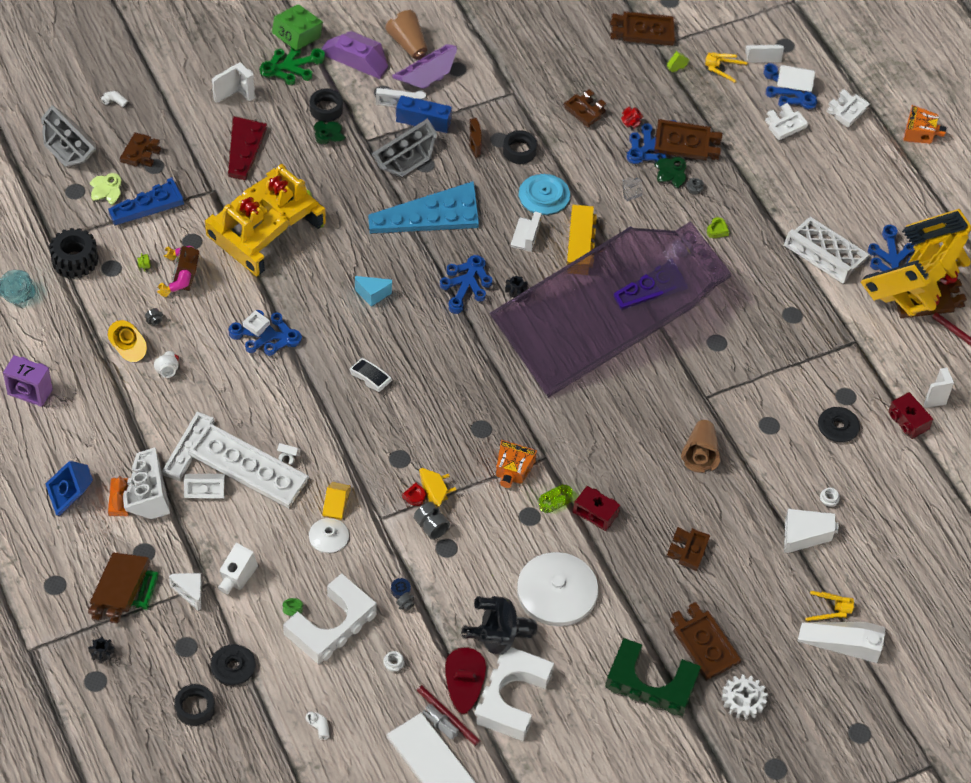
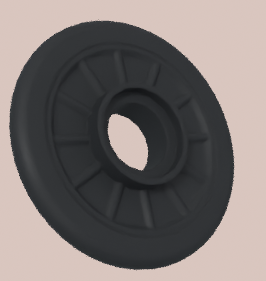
(836, 434)
(233, 653)

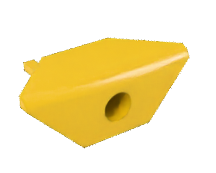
(434, 486)

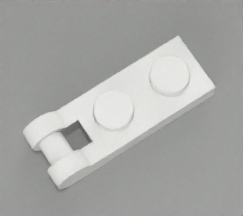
(390, 98)

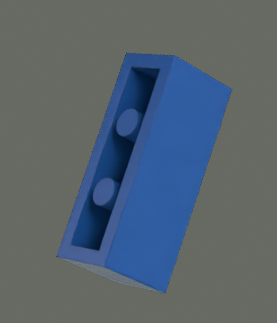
(414, 111)

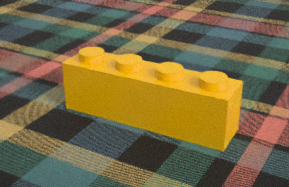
(581, 232)

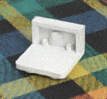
(233, 80)

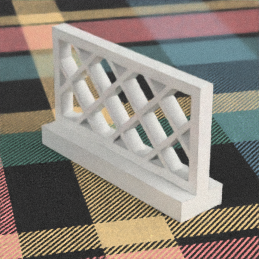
(820, 256)

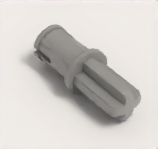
(440, 721)

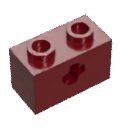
(910, 415)
(596, 508)

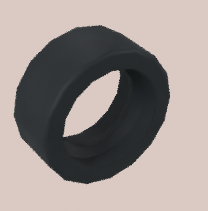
(326, 95)
(522, 137)
(194, 690)

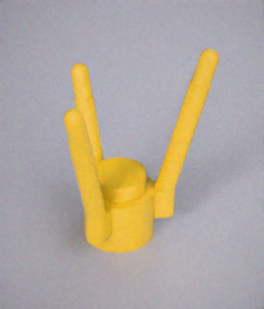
(714, 60)
(842, 604)

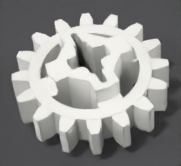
(742, 704)

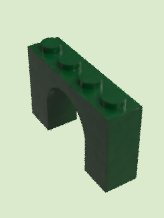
(671, 697)

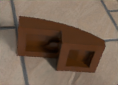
(475, 137)

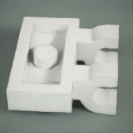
(852, 108)
(788, 125)

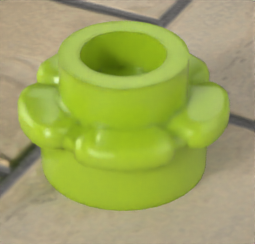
(144, 261)

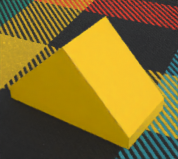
(336, 500)

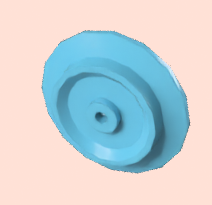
(544, 194)

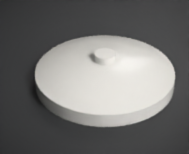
(557, 589)

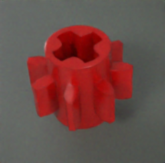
(631, 117)

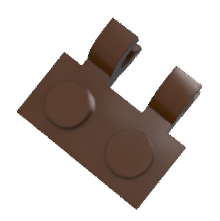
(580, 108)
(137, 149)
(694, 549)

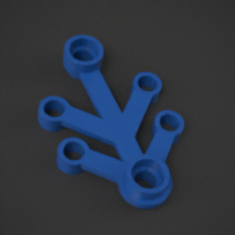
(806, 100)
(636, 154)
(889, 234)
(474, 265)
(268, 335)

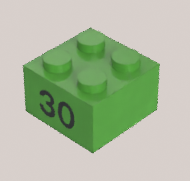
(297, 27)

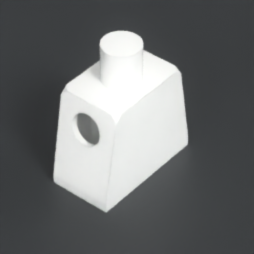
(237, 568)

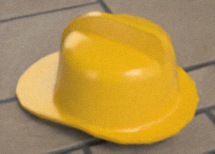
(127, 340)

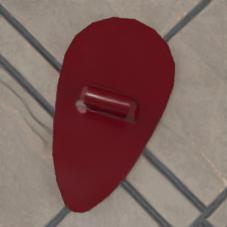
(464, 677)

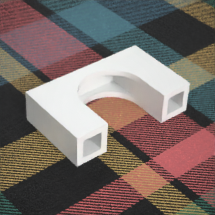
(320, 642)
(513, 666)

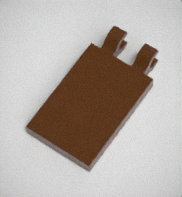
(643, 28)
(686, 140)
(946, 303)
(118, 586)
(704, 642)

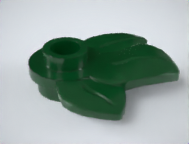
(328, 132)
(669, 171)

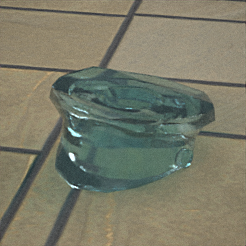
(16, 286)

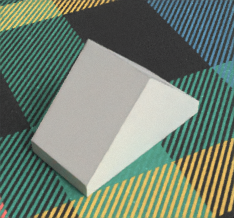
(188, 586)

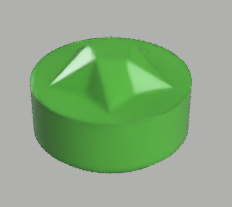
(292, 606)

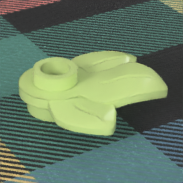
(103, 188)

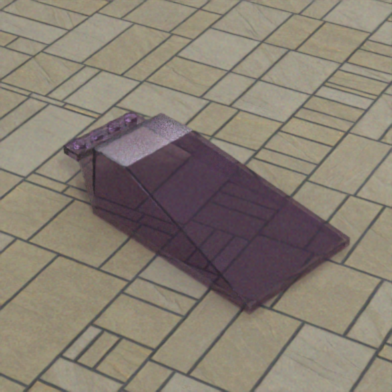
(576, 324)

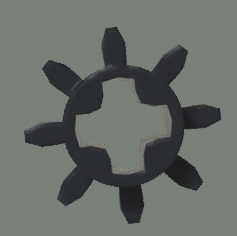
(515, 286)
(101, 649)

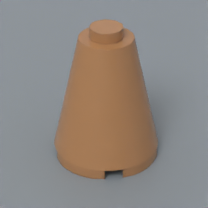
(408, 33)
(702, 448)

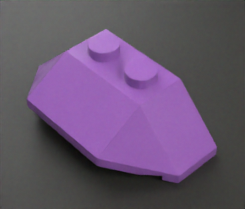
(357, 53)
(429, 68)

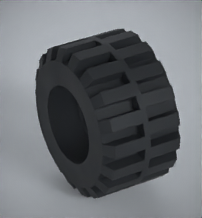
(73, 241)

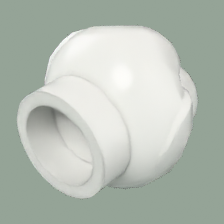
(167, 364)

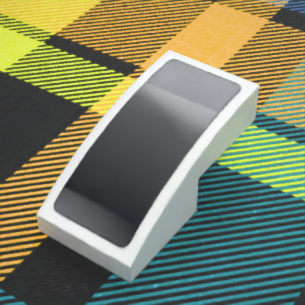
(372, 375)

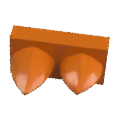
(116, 503)

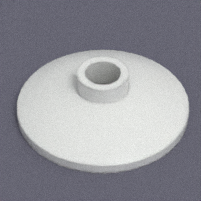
(329, 542)

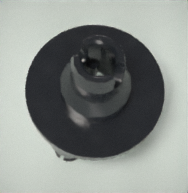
(499, 624)

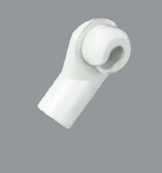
(113, 96)
(320, 723)

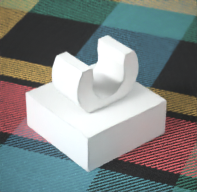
(256, 323)
(288, 451)

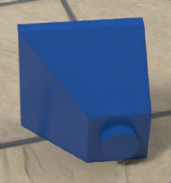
(68, 485)

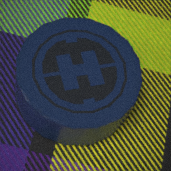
(400, 587)

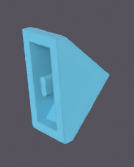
(373, 289)

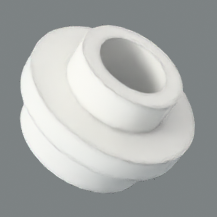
(832, 493)
(394, 656)

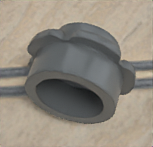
(695, 185)
(154, 316)
(406, 601)

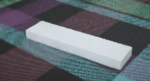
(180, 460)

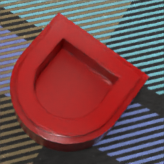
(415, 495)

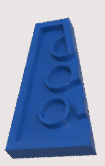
(157, 200)

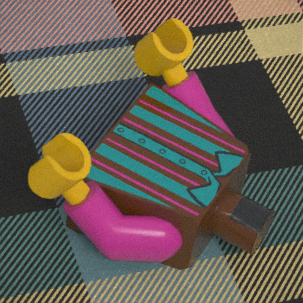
(184, 269)

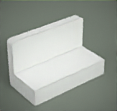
(764, 53)
(796, 78)
(526, 232)
(940, 390)
(204, 485)

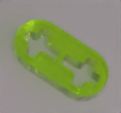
(554, 497)

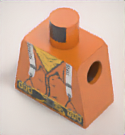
(922, 126)
(514, 463)

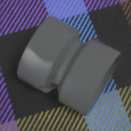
(431, 520)

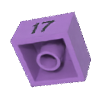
(27, 380)

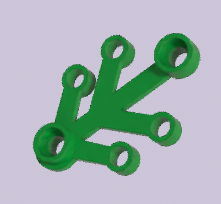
(271, 68)

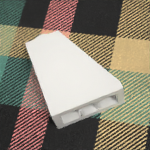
(808, 529)

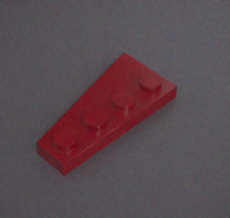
(244, 145)

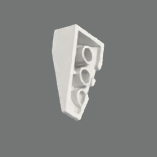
(146, 487)
(848, 638)

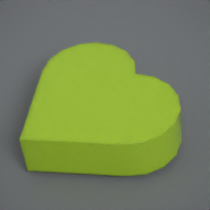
(677, 62)
(717, 228)

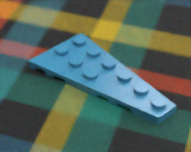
(440, 211)

